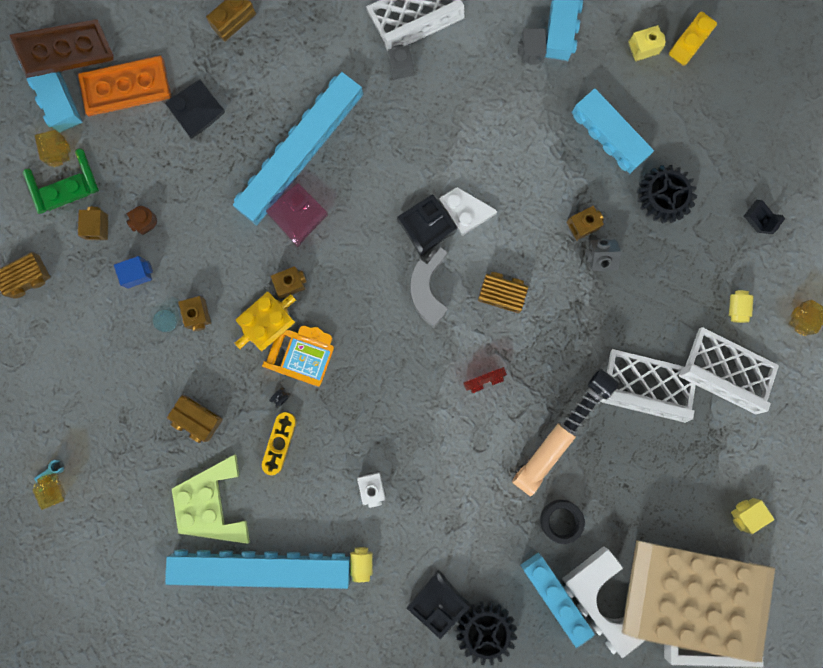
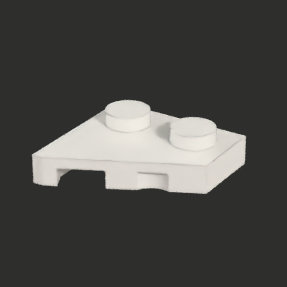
(465, 210)

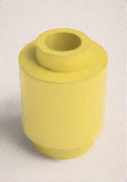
(741, 306)
(361, 564)

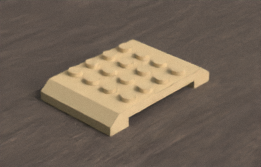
(698, 601)

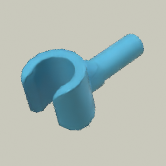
(50, 470)

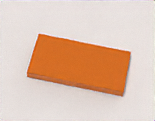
(124, 85)

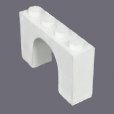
(584, 585)

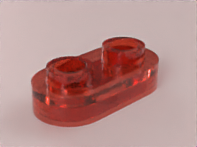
(477, 383)

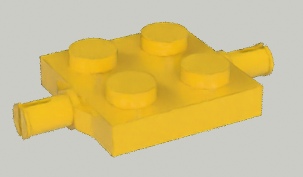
(265, 321)

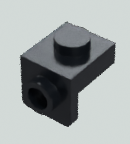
(762, 218)

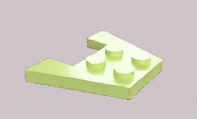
(200, 506)

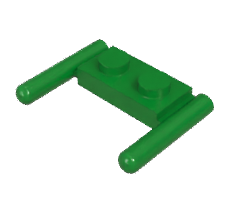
(64, 190)

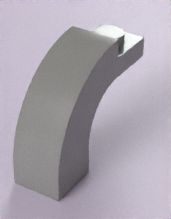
(422, 298)

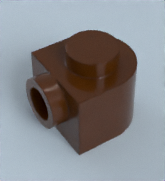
(141, 219)

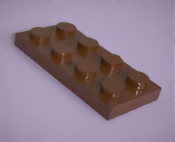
(61, 48)

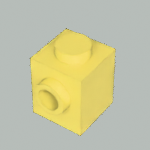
(647, 43)
(751, 515)

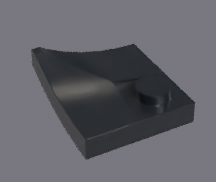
(195, 108)
(427, 224)
(438, 605)

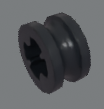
(280, 397)

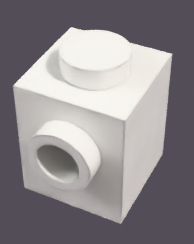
(371, 489)

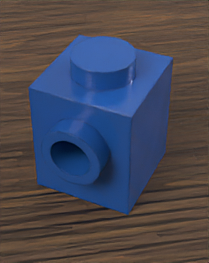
(133, 272)

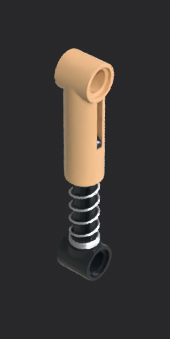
(531, 475)

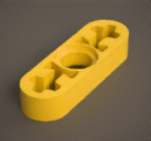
(279, 460)

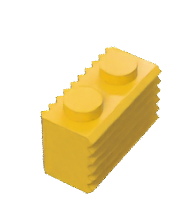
(692, 38)

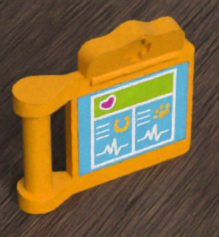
(305, 355)

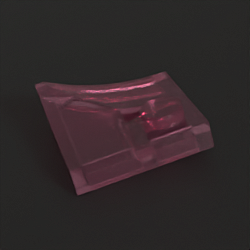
(297, 214)

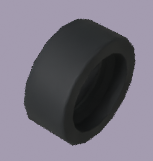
(579, 523)

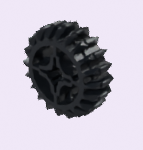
(683, 188)
(499, 647)

